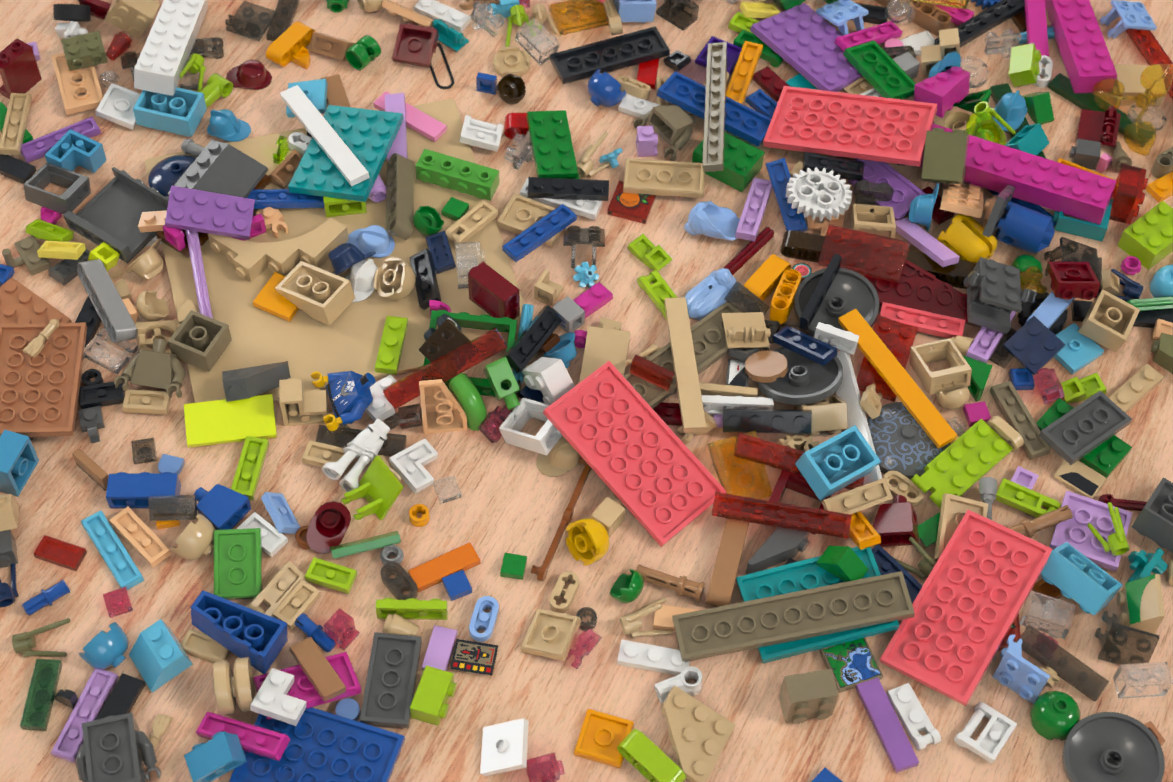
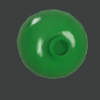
(1054, 715)

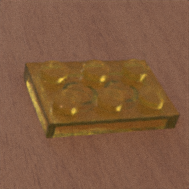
(578, 15)

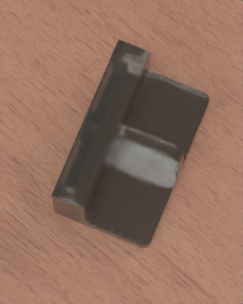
(679, 12)

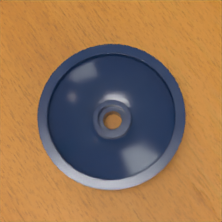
(168, 172)

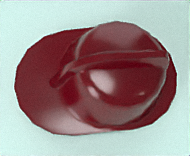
(250, 75)
(328, 526)

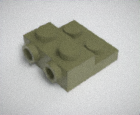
(84, 51)

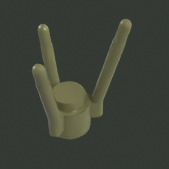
(925, 565)
(26, 641)

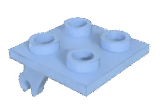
(843, 11)
(1132, 16)
(1019, 673)

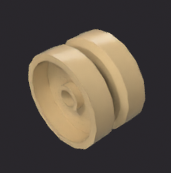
(229, 686)

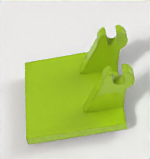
(379, 489)

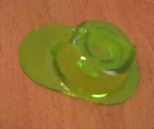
(985, 127)

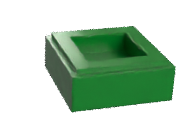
(455, 209)
(513, 566)

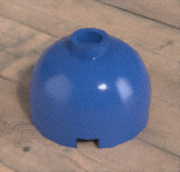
(604, 90)

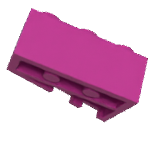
(943, 89)

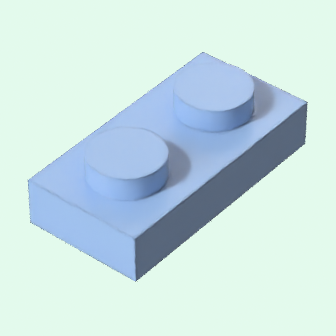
(280, 512)

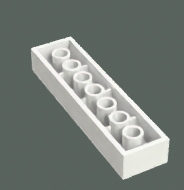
(169, 45)

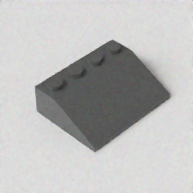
(223, 171)
(1157, 516)

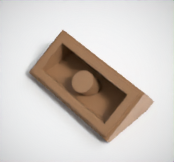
(285, 170)

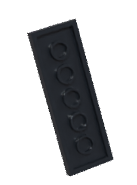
(609, 54)

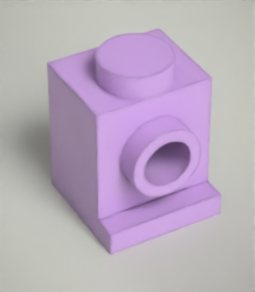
(646, 141)

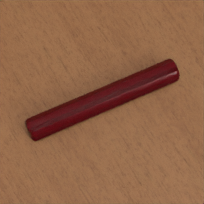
(750, 250)

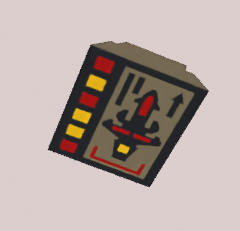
(474, 657)

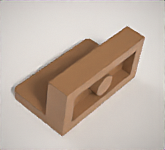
(329, 45)

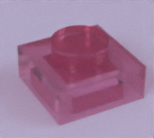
(117, 602)

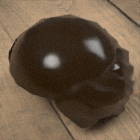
(511, 89)

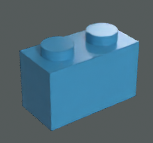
(215, 757)

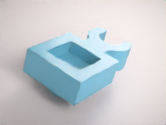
(503, 7)

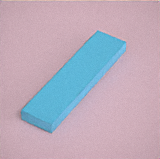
(112, 550)

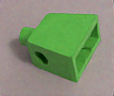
(501, 372)

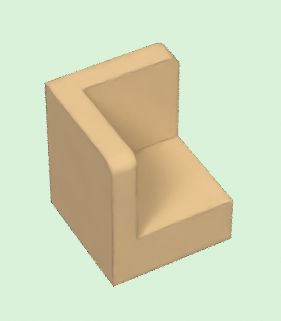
(546, 290)

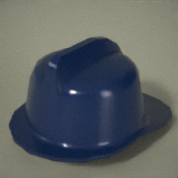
(346, 256)

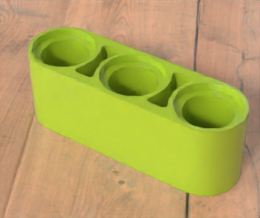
(649, 759)

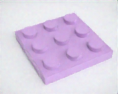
(1080, 536)

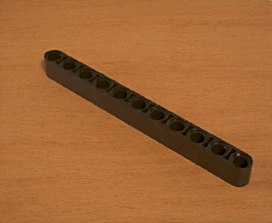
(809, 247)

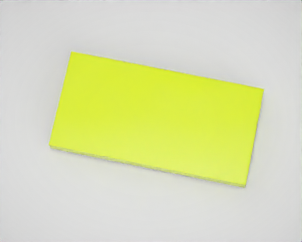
(229, 421)

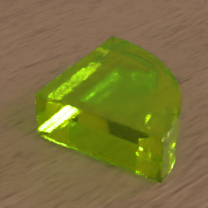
(282, 150)

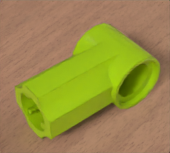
(215, 88)

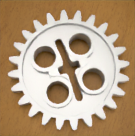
(818, 194)

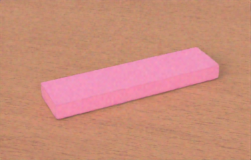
(417, 120)

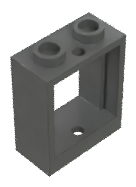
(77, 191)

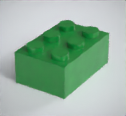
(740, 162)

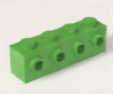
(457, 174)

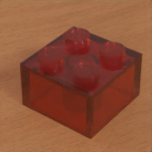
(1128, 193)

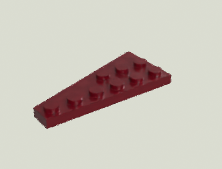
(922, 292)

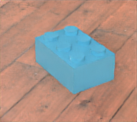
(169, 113)
(837, 462)
(1080, 579)

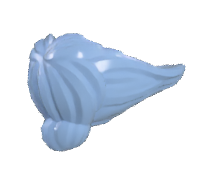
(712, 221)
(709, 293)

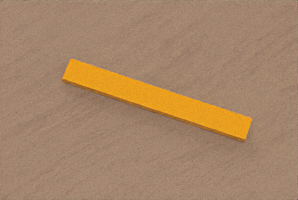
(898, 380)

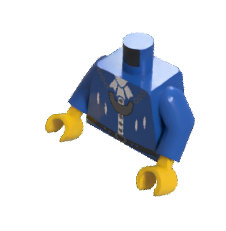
(348, 396)

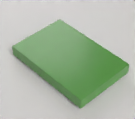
(238, 563)

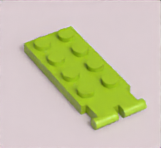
(963, 462)

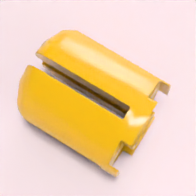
(966, 239)

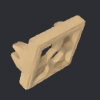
(156, 326)

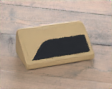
(1080, 478)

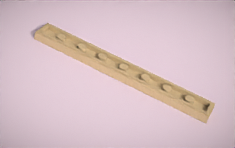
(685, 365)

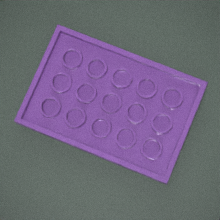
(808, 46)

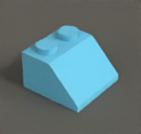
(159, 655)

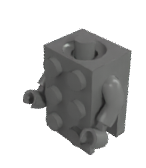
(994, 294)
(115, 751)

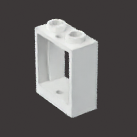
(542, 441)

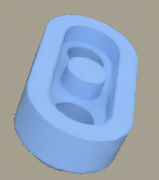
(484, 620)

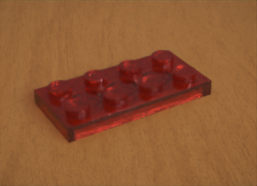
(865, 253)
(899, 340)

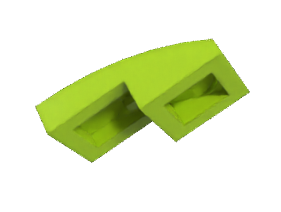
(647, 253)
(1082, 389)

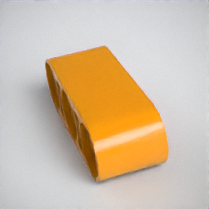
(289, 43)
(767, 277)
(784, 296)

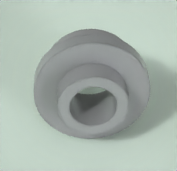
(392, 550)

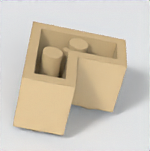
(934, 53)
(301, 406)

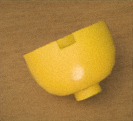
(587, 540)

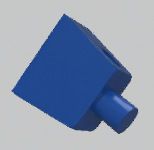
(222, 506)

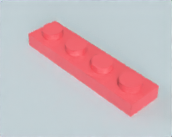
(925, 321)

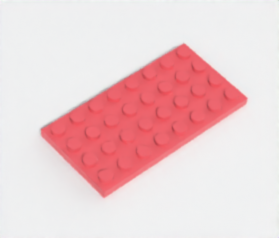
(850, 125)
(634, 453)
(966, 607)

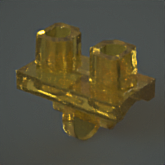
(1031, 280)

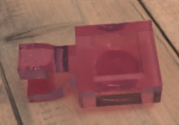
(492, 422)
(586, 642)

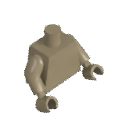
(671, 124)
(154, 369)

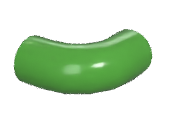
(469, 399)

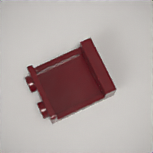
(18, 68)

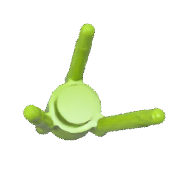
(518, 17)
(195, 65)
(984, 106)
(1117, 541)

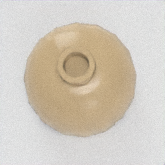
(394, 279)
(195, 539)

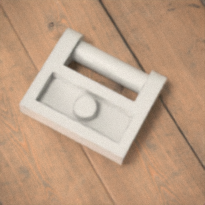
(481, 134)
(992, 737)

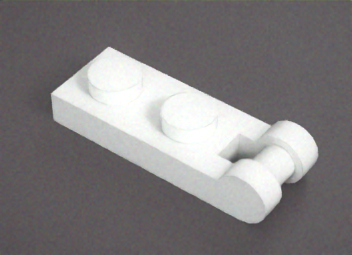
(913, 716)

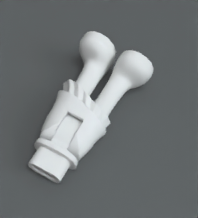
(365, 448)

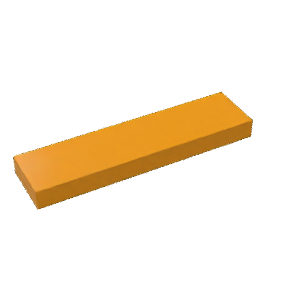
(744, 71)

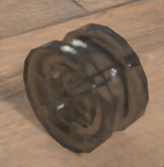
(586, 611)

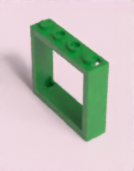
(481, 322)

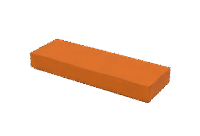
(433, 571)

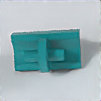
(1145, 562)

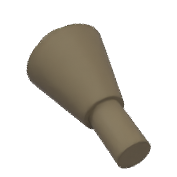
(1120, 157)

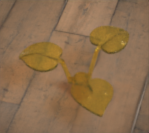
(1157, 81)

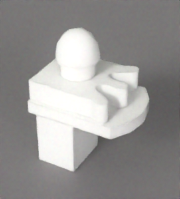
(70, 29)

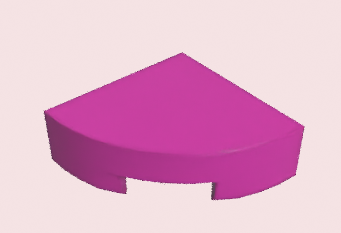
(49, 215)
(438, 305)

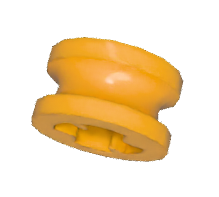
(419, 522)

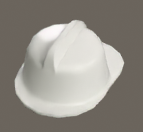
(362, 279)

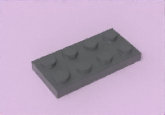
(1085, 427)
(391, 680)

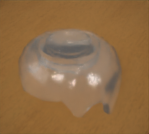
(900, 12)

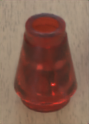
(119, 44)

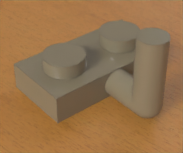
(28, 254)

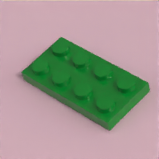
(880, 70)
(552, 144)
(1101, 459)

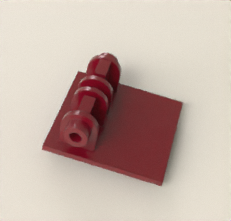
(1099, 126)

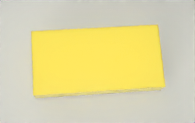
(758, 10)
(61, 250)

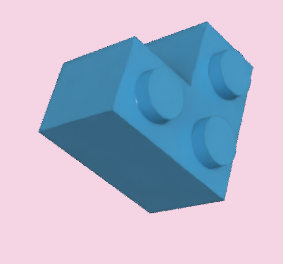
(76, 151)

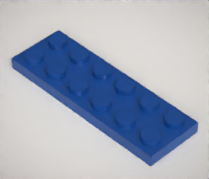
(738, 118)

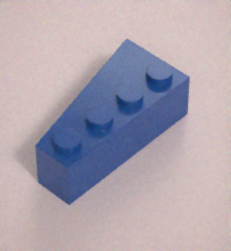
(240, 629)

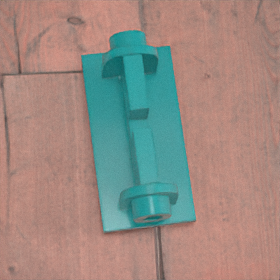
(449, 36)

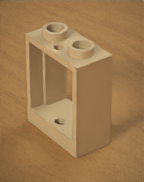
(881, 218)
(945, 379)

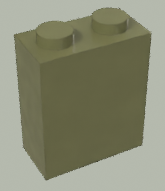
(945, 156)

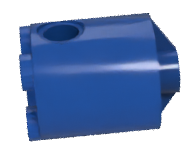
(1025, 228)

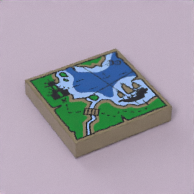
(851, 664)

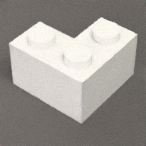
(549, 377)

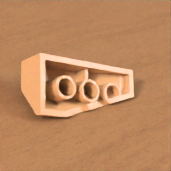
(440, 408)

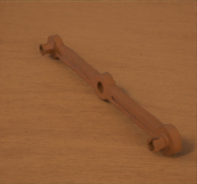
(541, 571)

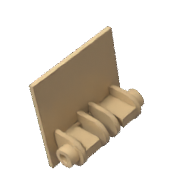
(746, 330)

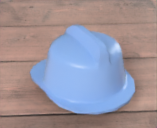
(372, 239)

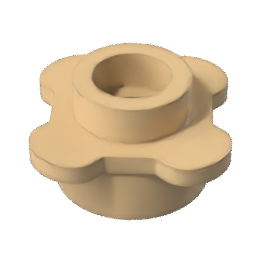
(1053, 679)

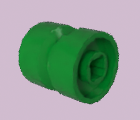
(363, 52)

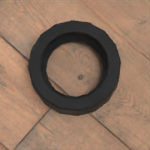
(72, 12)

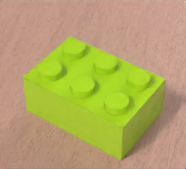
(1150, 236)

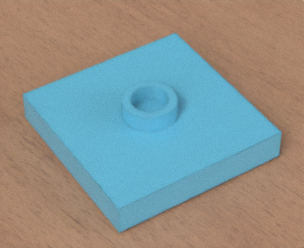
(315, 91)
(1078, 349)

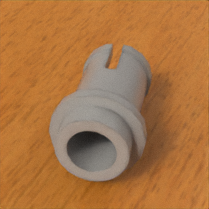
(189, 146)

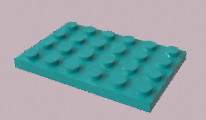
(369, 138)
(799, 577)

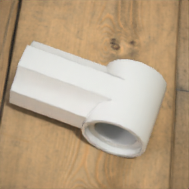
(663, 687)

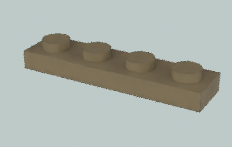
(1020, 419)

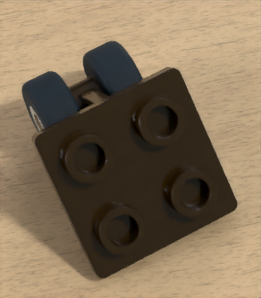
(444, 339)

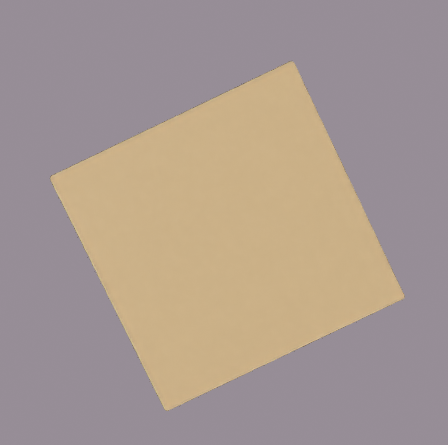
(356, 334)

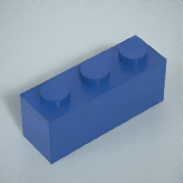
(135, 489)

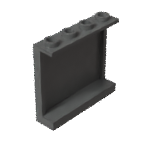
(116, 214)

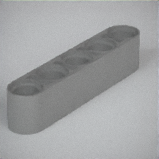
(106, 300)

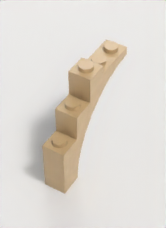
(280, 256)

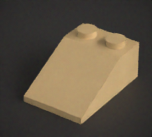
(317, 292)

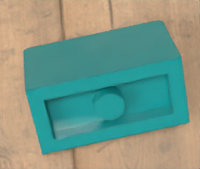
(1029, 139)

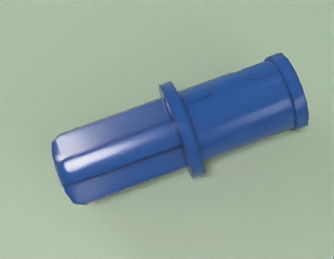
(46, 597)
(316, 632)

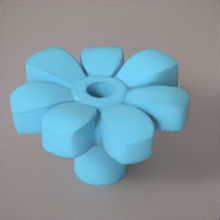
(611, 157)
(585, 275)

